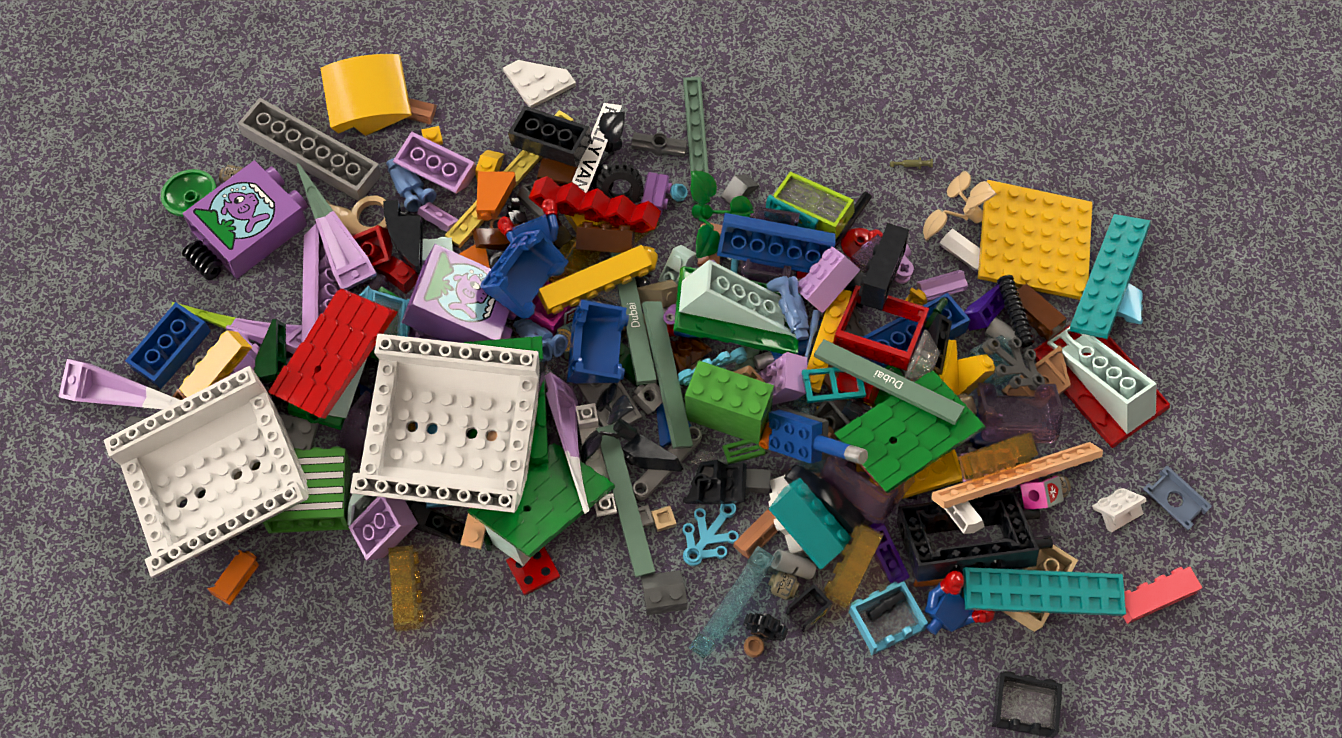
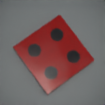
(535, 573)

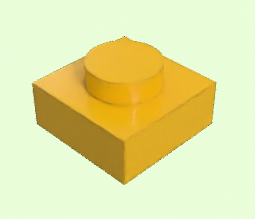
(433, 134)

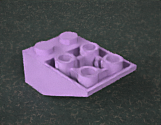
(786, 377)

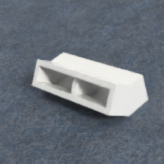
(961, 249)
(965, 517)

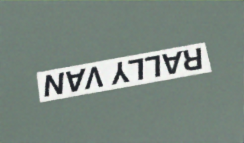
(592, 155)

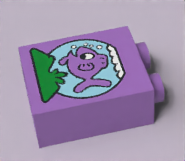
(247, 217)
(451, 302)

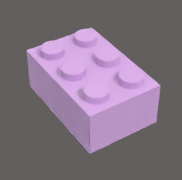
(827, 279)
(382, 526)

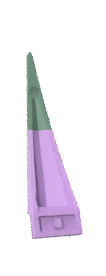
(344, 254)

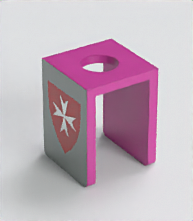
(1041, 494)

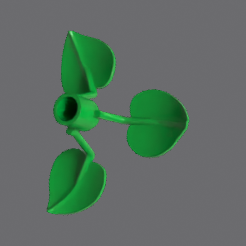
(702, 188)

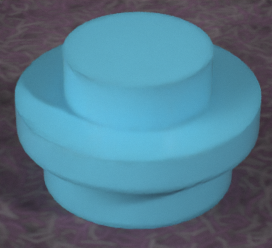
(678, 192)

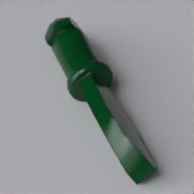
(938, 310)

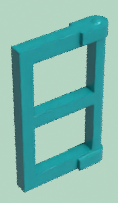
(830, 397)

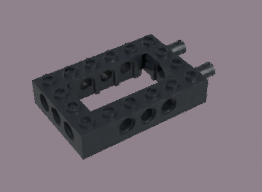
(1015, 551)

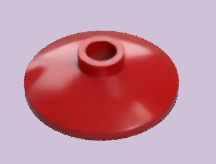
(849, 242)

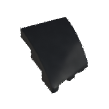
(718, 483)

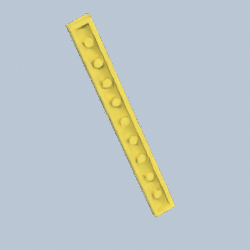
(521, 165)

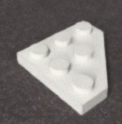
(538, 82)

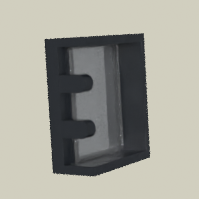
(1027, 704)

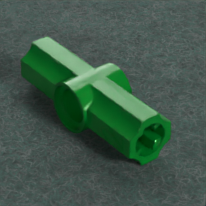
(330, 421)

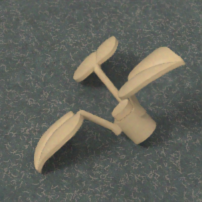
(978, 195)

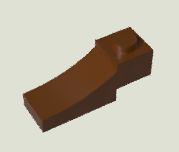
(490, 239)

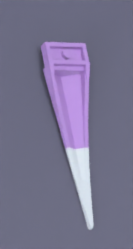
(96, 385)
(563, 407)

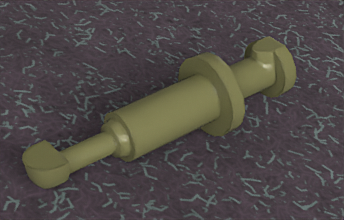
(914, 163)

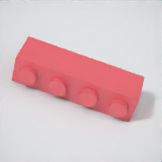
(1160, 594)

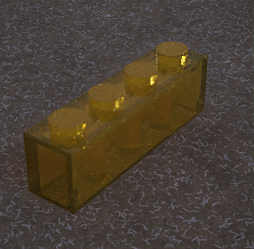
(997, 456)
(854, 565)
(405, 589)

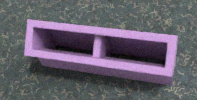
(947, 283)

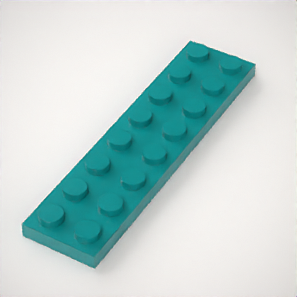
(1110, 276)
(1044, 591)

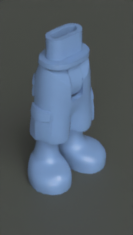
(408, 183)
(791, 305)
(551, 344)

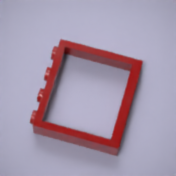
(875, 350)

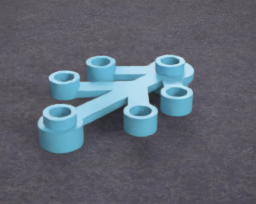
(737, 355)
(708, 536)

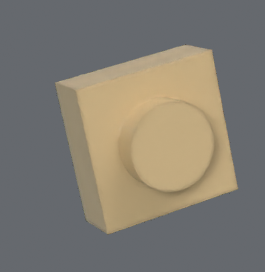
(663, 518)

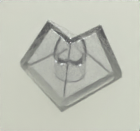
(923, 358)

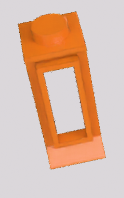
(234, 577)

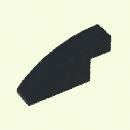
(405, 234)
(831, 498)

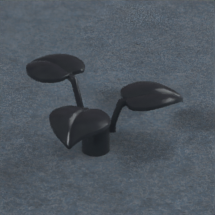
(612, 126)
(622, 428)

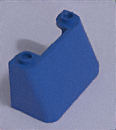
(523, 271)
(596, 343)

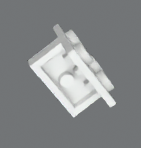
(1120, 508)

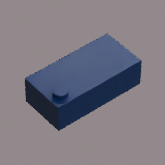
(168, 345)

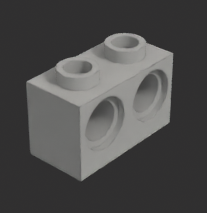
(655, 394)

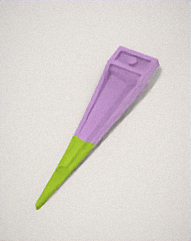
(254, 329)

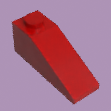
(398, 274)

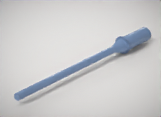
(812, 329)

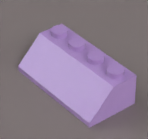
(435, 163)

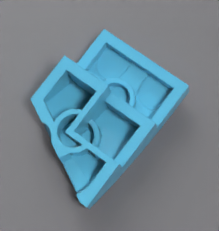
(1131, 305)

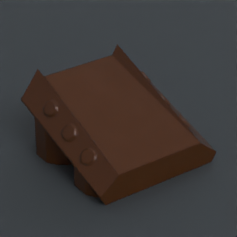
(687, 352)

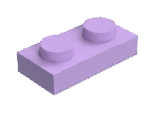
(437, 216)

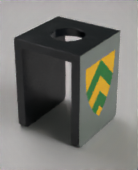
(819, 597)

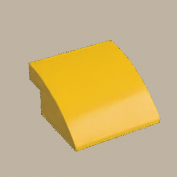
(365, 92)

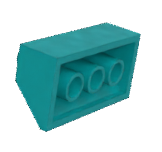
(809, 523)

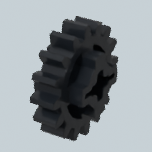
(765, 627)

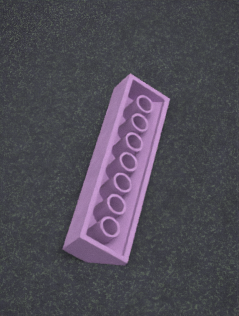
(318, 280)

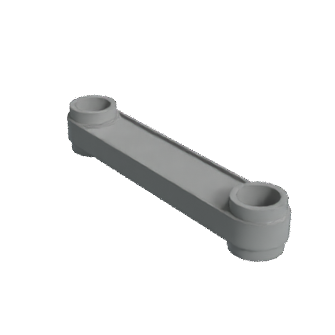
(653, 478)

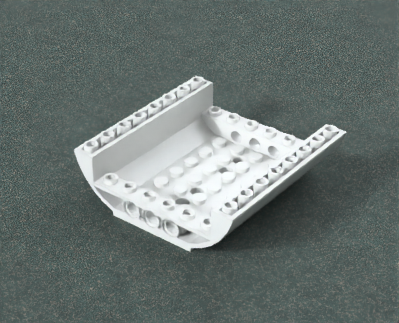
(457, 391)
(201, 448)

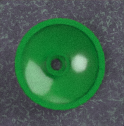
(184, 187)

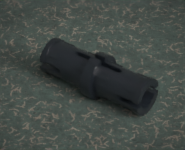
(886, 605)

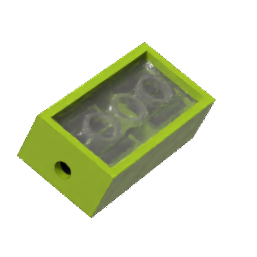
(817, 201)

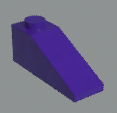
(985, 309)
(888, 557)

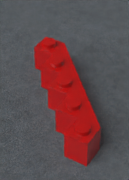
(596, 205)

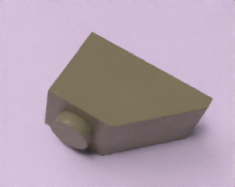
(662, 291)

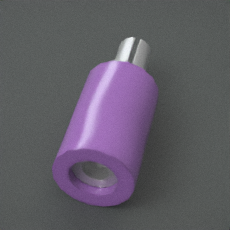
(669, 315)

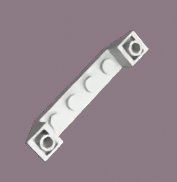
(588, 423)

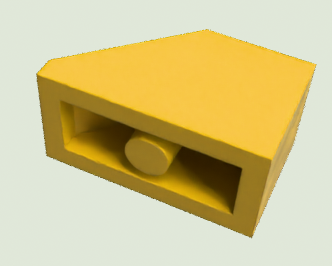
(489, 162)

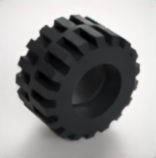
(624, 172)

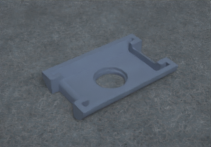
(1172, 483)

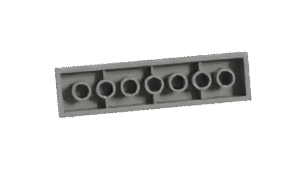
(310, 148)

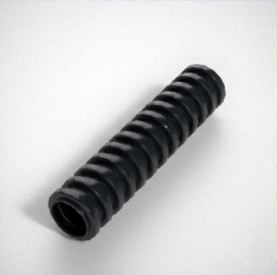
(1015, 310)

